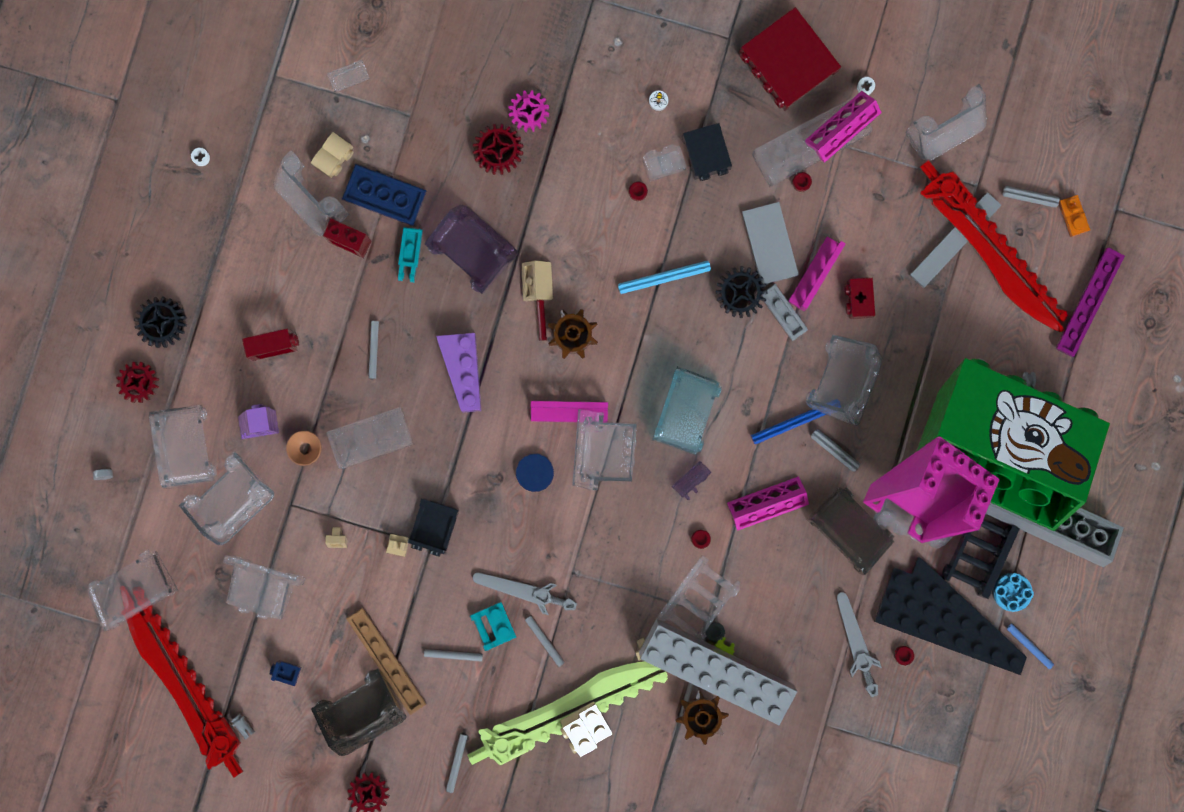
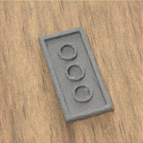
(770, 243)

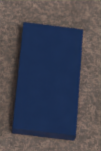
(384, 195)

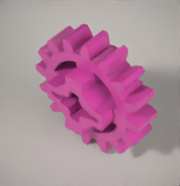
(536, 109)

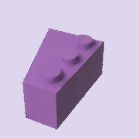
(258, 422)

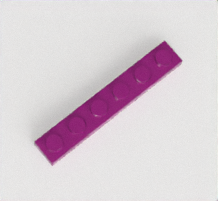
(1090, 302)

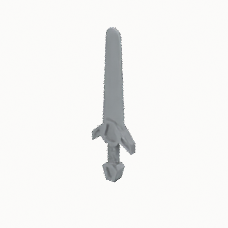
(531, 593)
(857, 644)

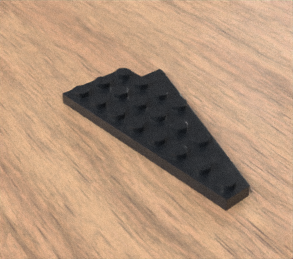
(935, 612)

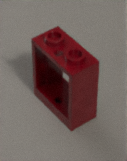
(349, 240)
(270, 344)

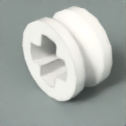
(869, 81)
(195, 153)

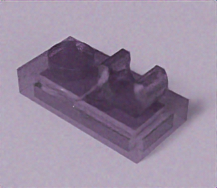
(691, 479)

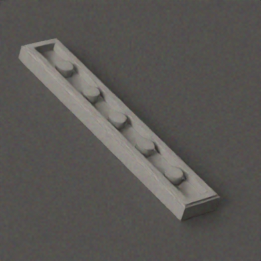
(949, 246)

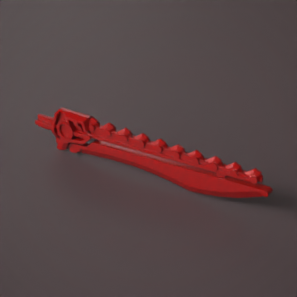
(958, 196)
(217, 730)

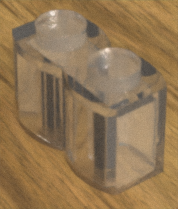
(664, 163)

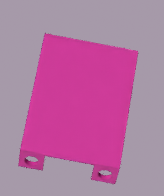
(938, 488)

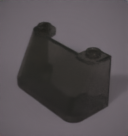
(851, 530)
(359, 715)

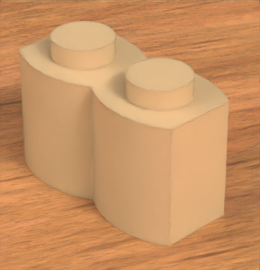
(332, 155)

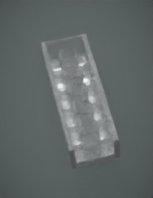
(791, 154)

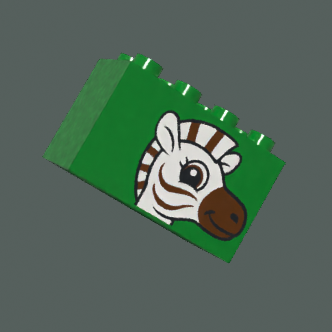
(1023, 437)

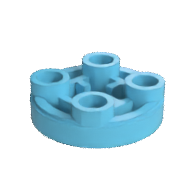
(1012, 592)

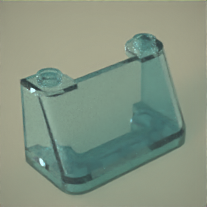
(686, 411)

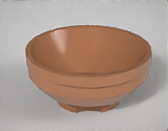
(294, 444)

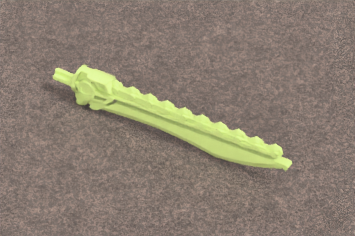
(515, 743)

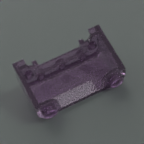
(472, 246)

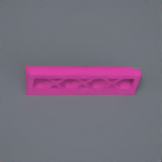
(846, 127)
(816, 273)
(563, 411)
(770, 506)

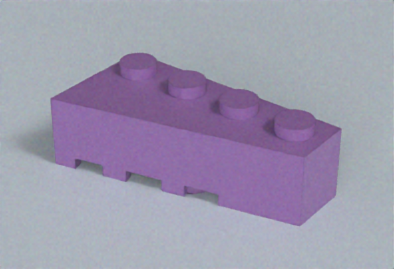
(462, 365)

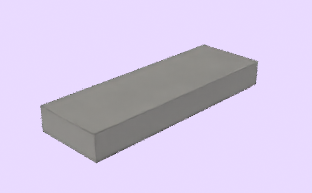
(784, 313)

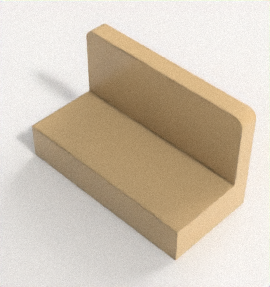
(537, 281)

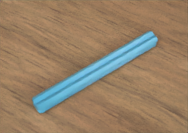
(664, 277)

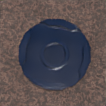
(534, 472)

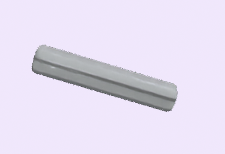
(1031, 196)
(835, 450)

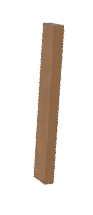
(386, 661)

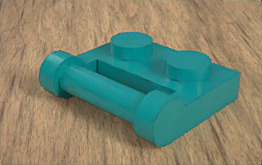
(499, 623)

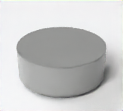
(102, 474)

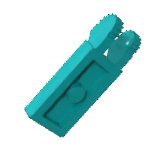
(410, 252)

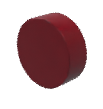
(801, 182)
(638, 191)
(701, 539)
(904, 655)

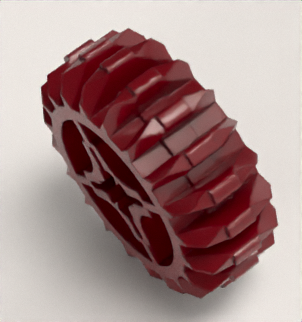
(500, 165)

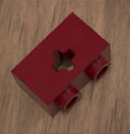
(865, 289)

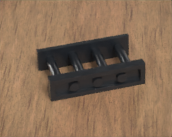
(992, 569)

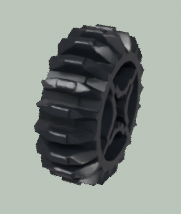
(747, 284)
(158, 314)

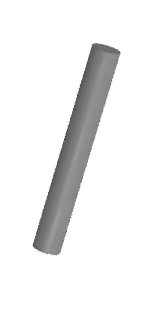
(373, 349)
(545, 642)
(453, 655)
(456, 763)

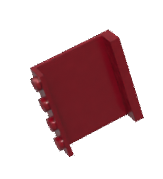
(789, 59)

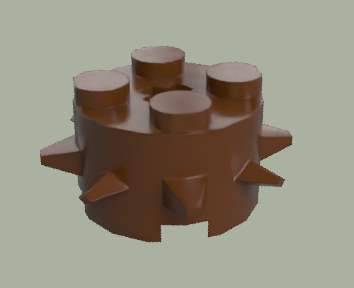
(577, 324)
(710, 725)

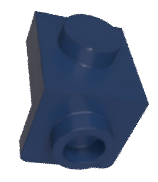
(285, 672)

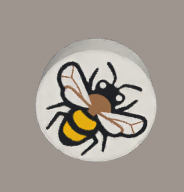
(658, 100)

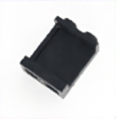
(707, 152)
(433, 527)

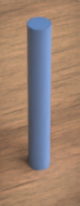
(1030, 646)

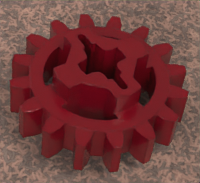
(132, 375)
(361, 788)

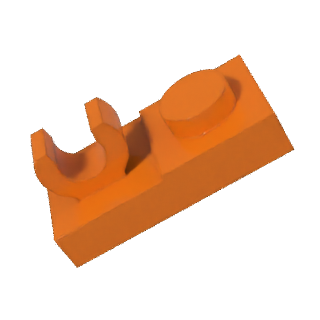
(1074, 216)

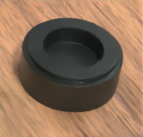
(715, 632)

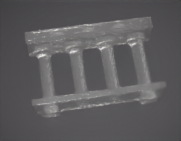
(690, 582)

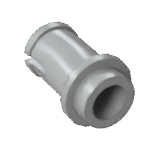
(241, 724)

